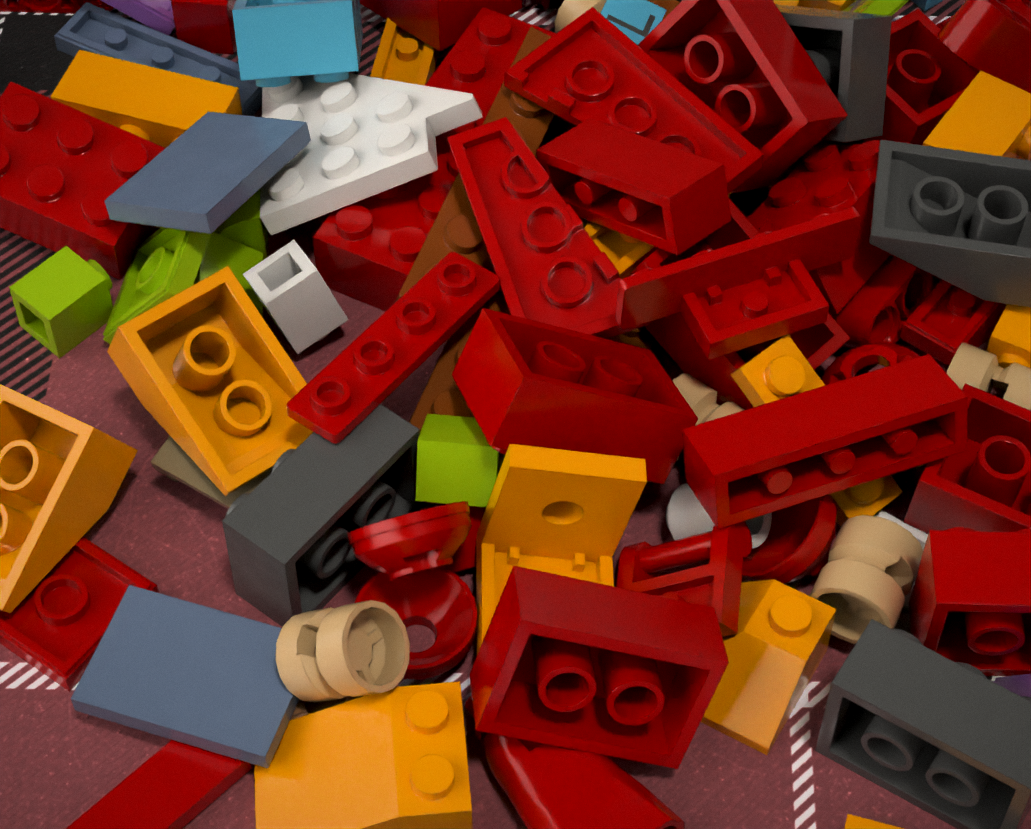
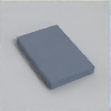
(208, 172)
(189, 677)

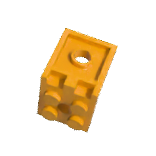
(536, 531)

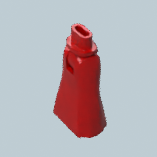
(571, 787)

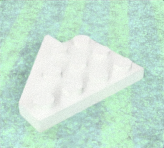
(362, 142)

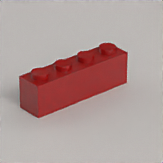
(825, 440)

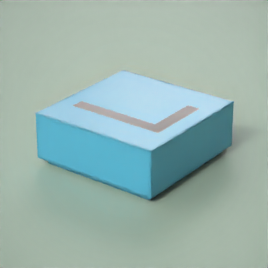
(633, 17)

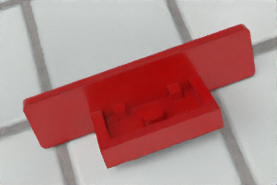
(746, 288)
(392, 347)

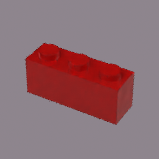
(637, 185)

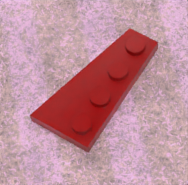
(607, 77)
(533, 237)

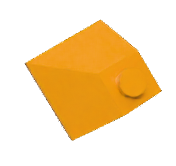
(770, 662)

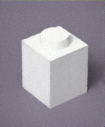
(295, 296)

